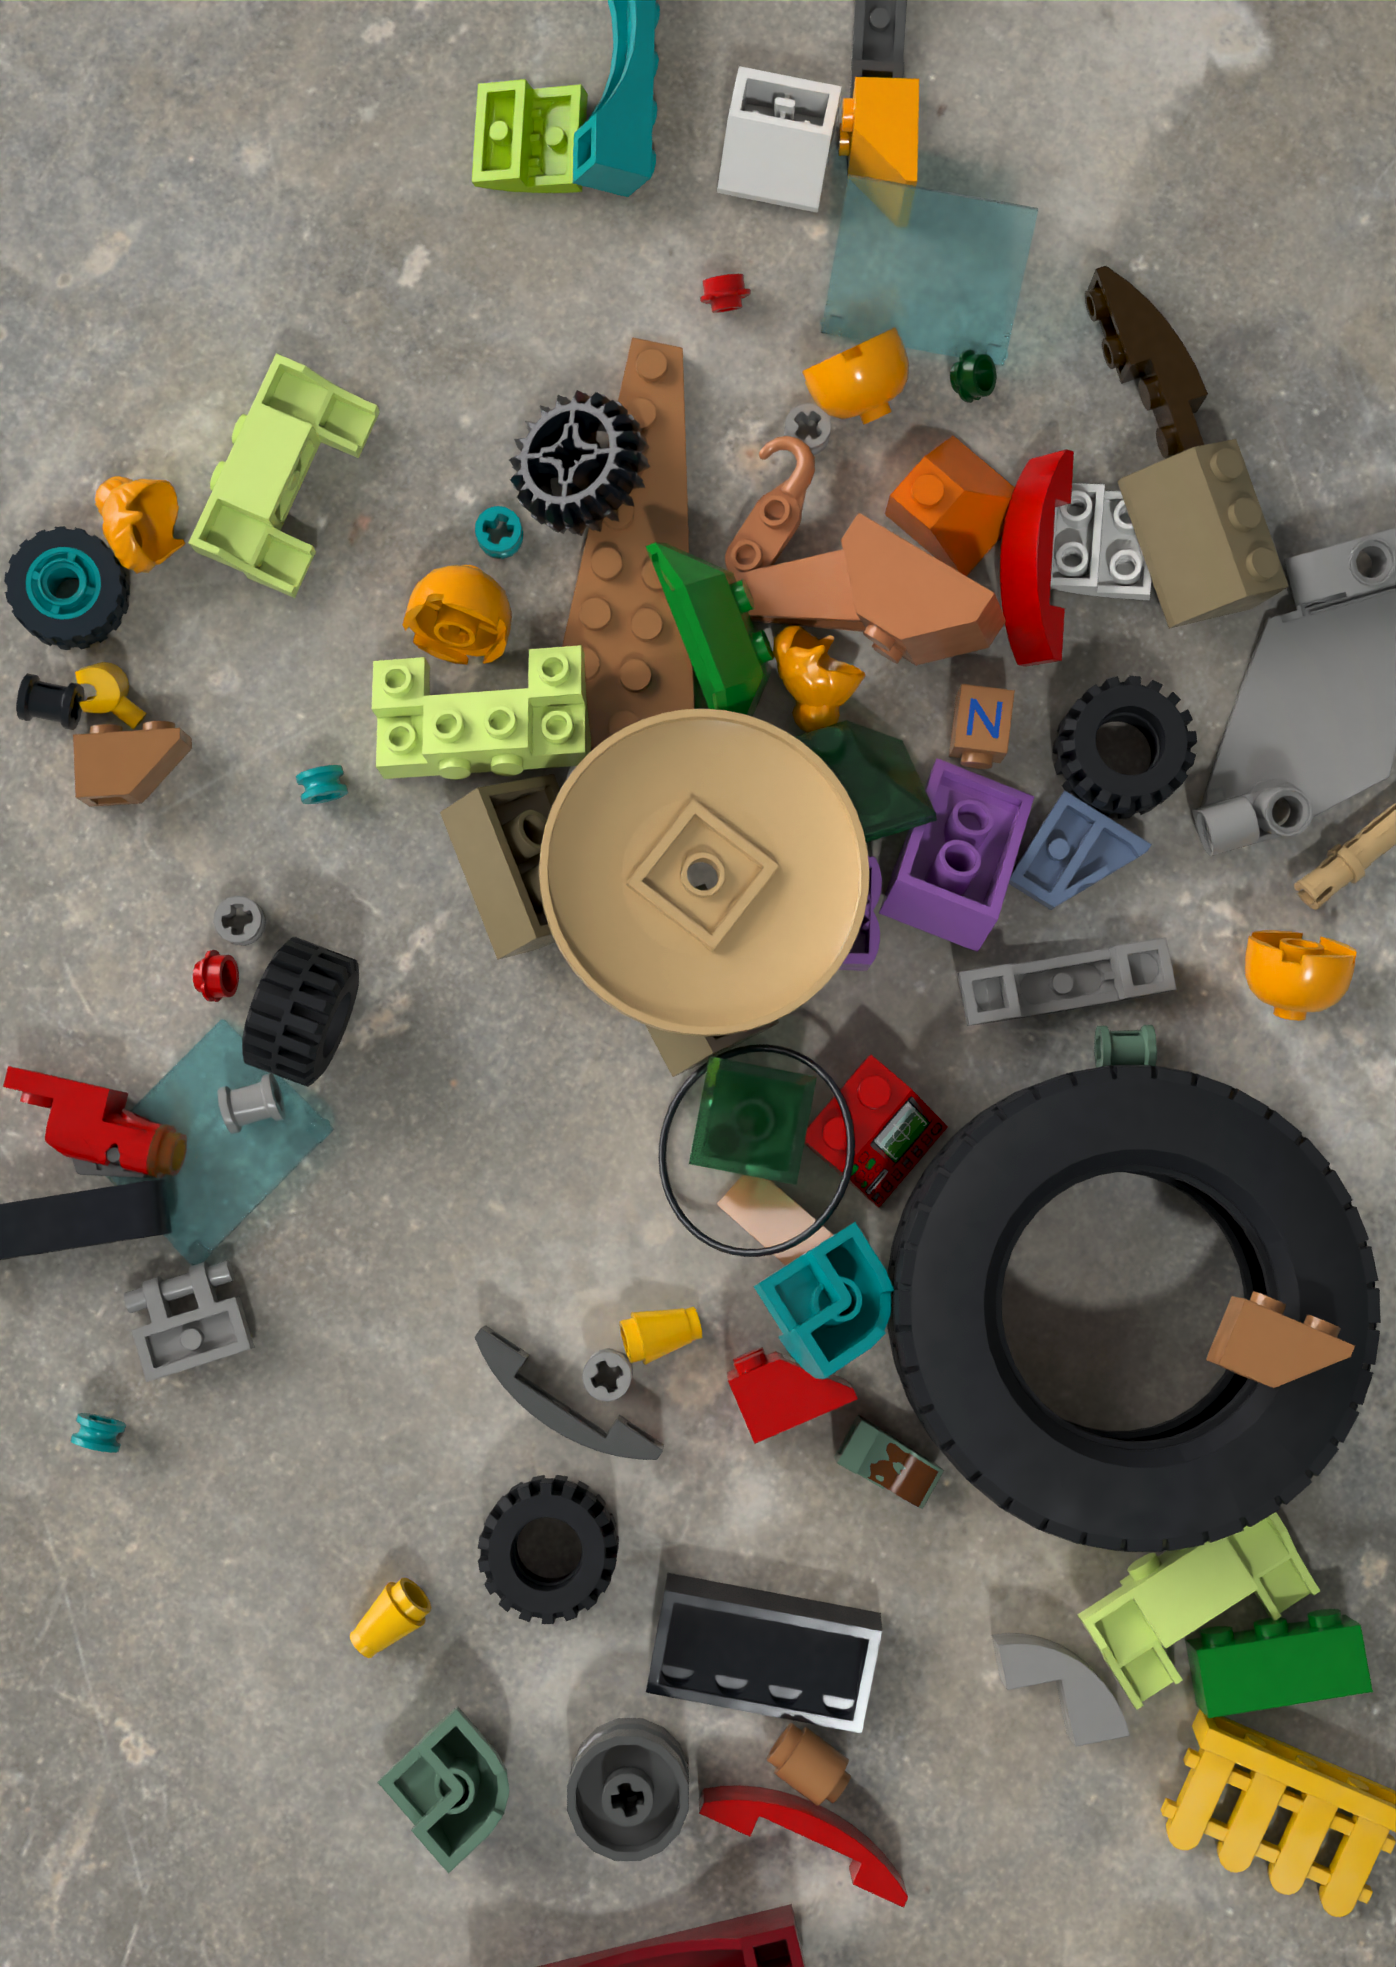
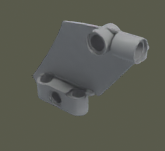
(1313, 701)

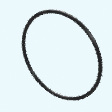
(846, 1173)

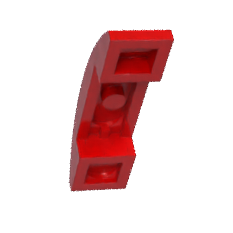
(1026, 559)
(742, 1805)

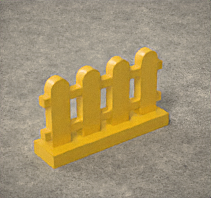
(1273, 1768)

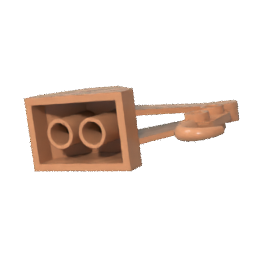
(872, 585)

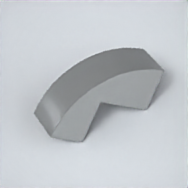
(1085, 1701)

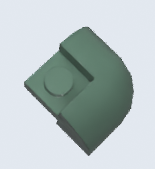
(450, 1788)

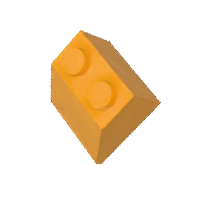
(881, 129)

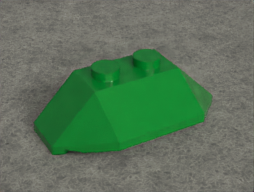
(715, 628)

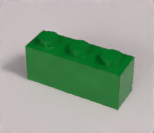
(1278, 1663)

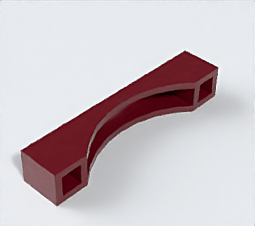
(750, 1940)

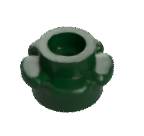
(973, 376)

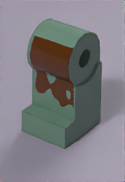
(888, 1462)

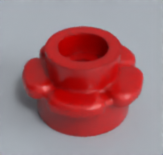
(724, 292)
(216, 976)

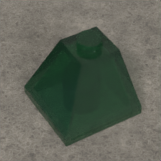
(875, 775)
(753, 1120)

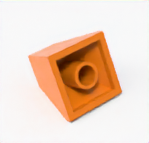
(952, 505)

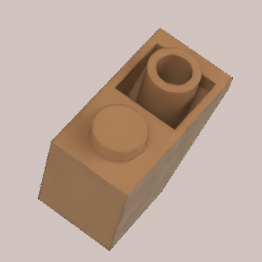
(126, 765)
(1272, 1347)

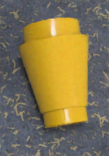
(658, 1333)
(391, 1617)

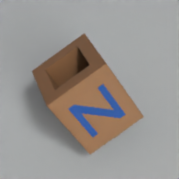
(981, 725)

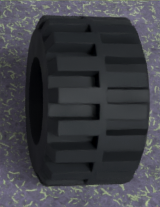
(1154, 717)
(300, 1011)
(536, 1594)

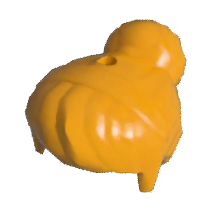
(139, 520)
(813, 677)

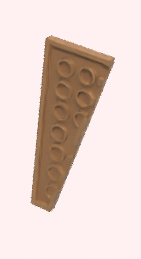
(618, 605)

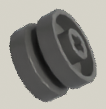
(623, 1822)

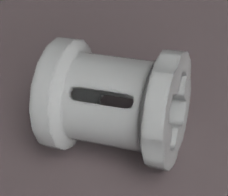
(251, 1103)
(602, 1390)

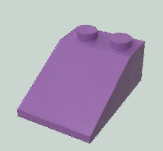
(960, 866)

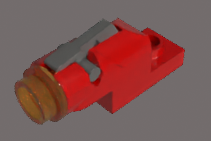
(98, 1130)

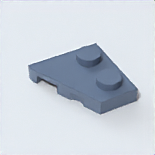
(1073, 852)

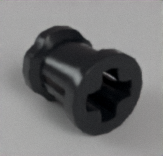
(49, 701)

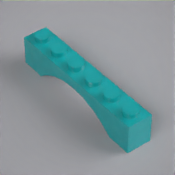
(616, 141)

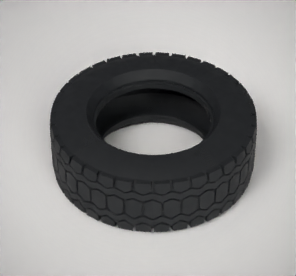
(1240, 1444)

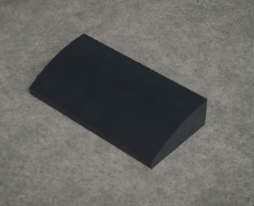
(764, 1653)

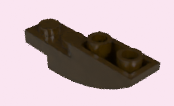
(1147, 347)

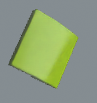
(527, 136)

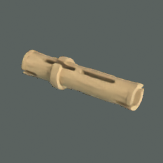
(1348, 861)

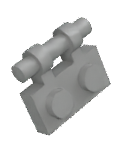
(194, 1336)

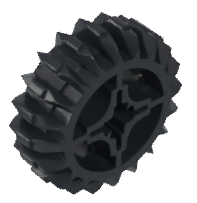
(591, 477)

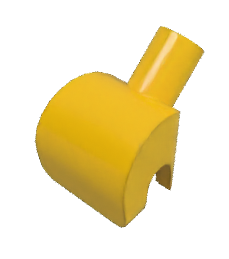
(111, 693)

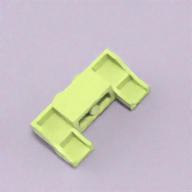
(267, 468)
(481, 729)
(1186, 1589)

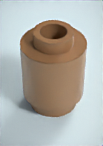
(809, 1764)

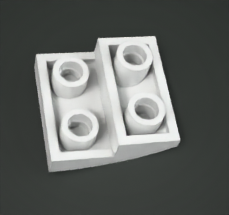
(1097, 547)

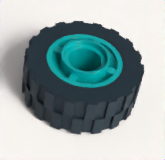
(48, 562)

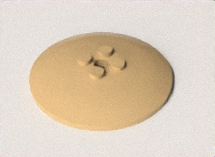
(719, 795)

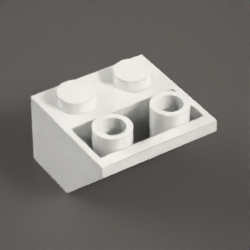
(778, 139)

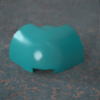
(830, 1302)

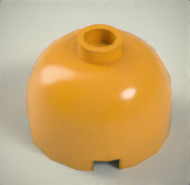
(861, 378)
(459, 614)
(1297, 972)

